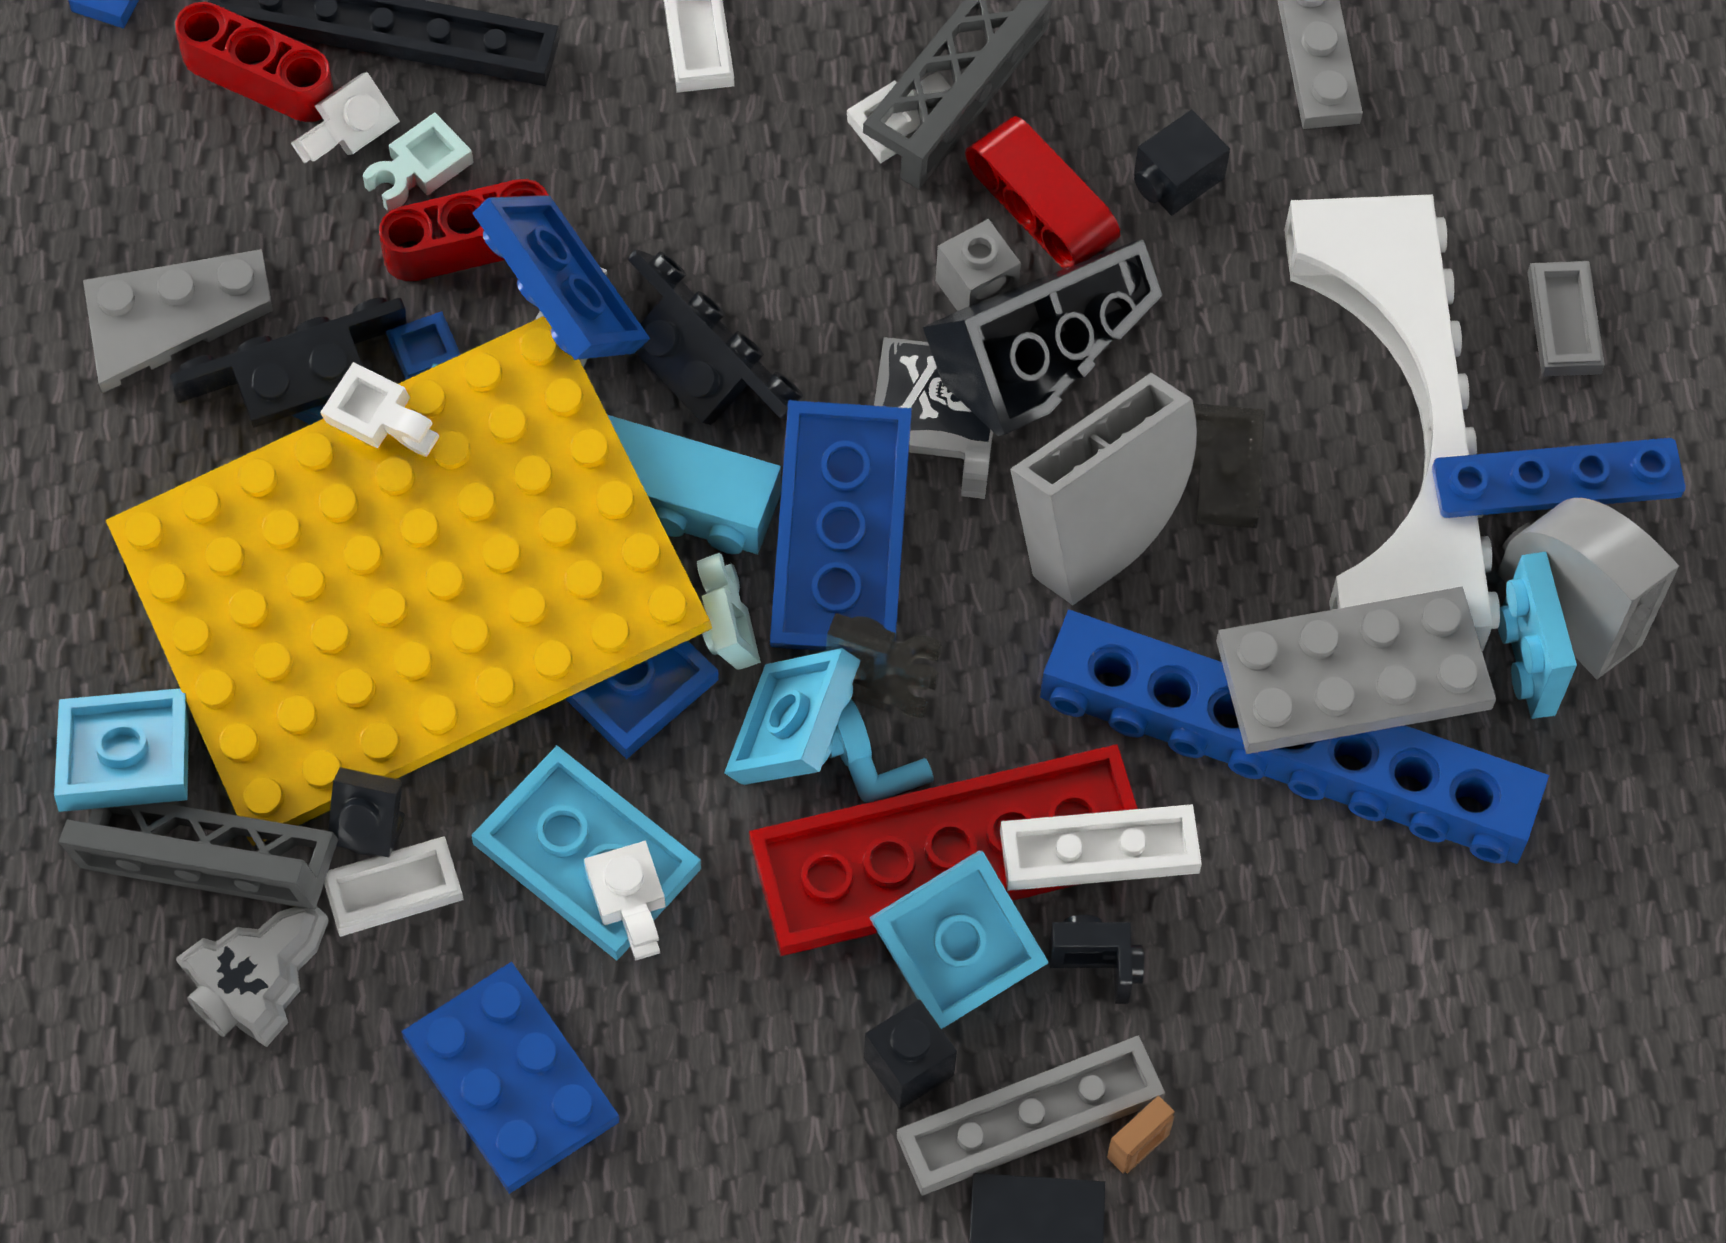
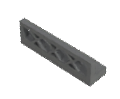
(971, 90)
(204, 863)

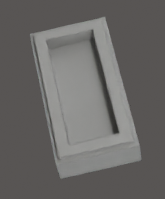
(1565, 318)

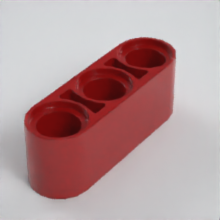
(241, 41)
(1042, 193)
(435, 230)

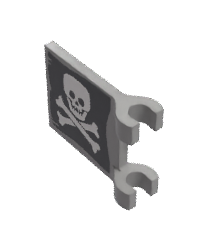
(939, 419)

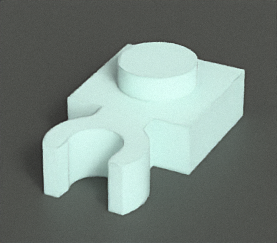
(421, 157)
(730, 619)

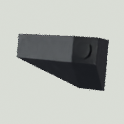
(1031, 343)

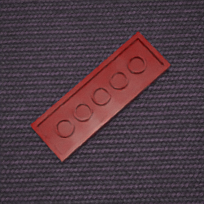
(847, 864)

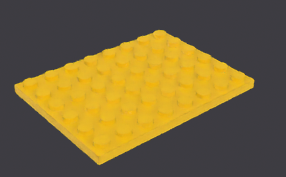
(404, 601)

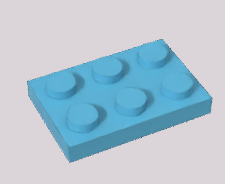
(560, 820)

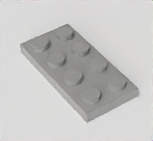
(1355, 670)

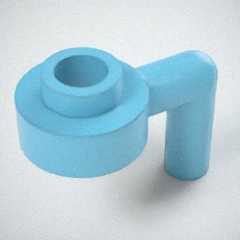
(854, 748)

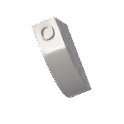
(1105, 487)
(1604, 575)

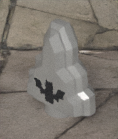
(253, 972)

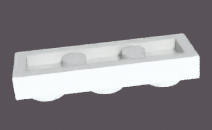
(1100, 847)

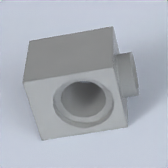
(976, 266)

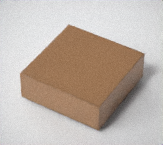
(1141, 1135)

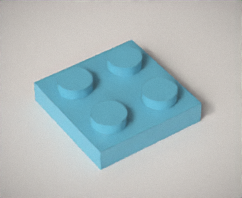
(1539, 636)
(793, 717)
(122, 750)
(959, 939)

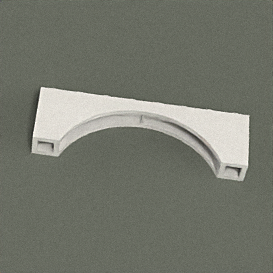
(1388, 271)

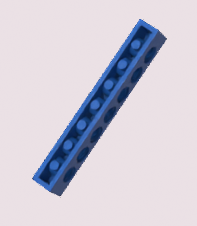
(1443, 767)

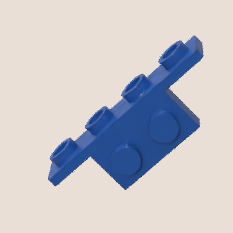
(1551, 475)

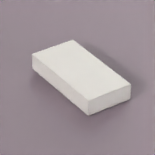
(699, 44)
(392, 887)

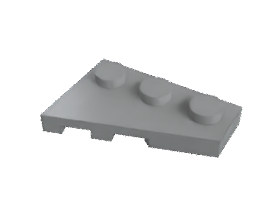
(162, 310)

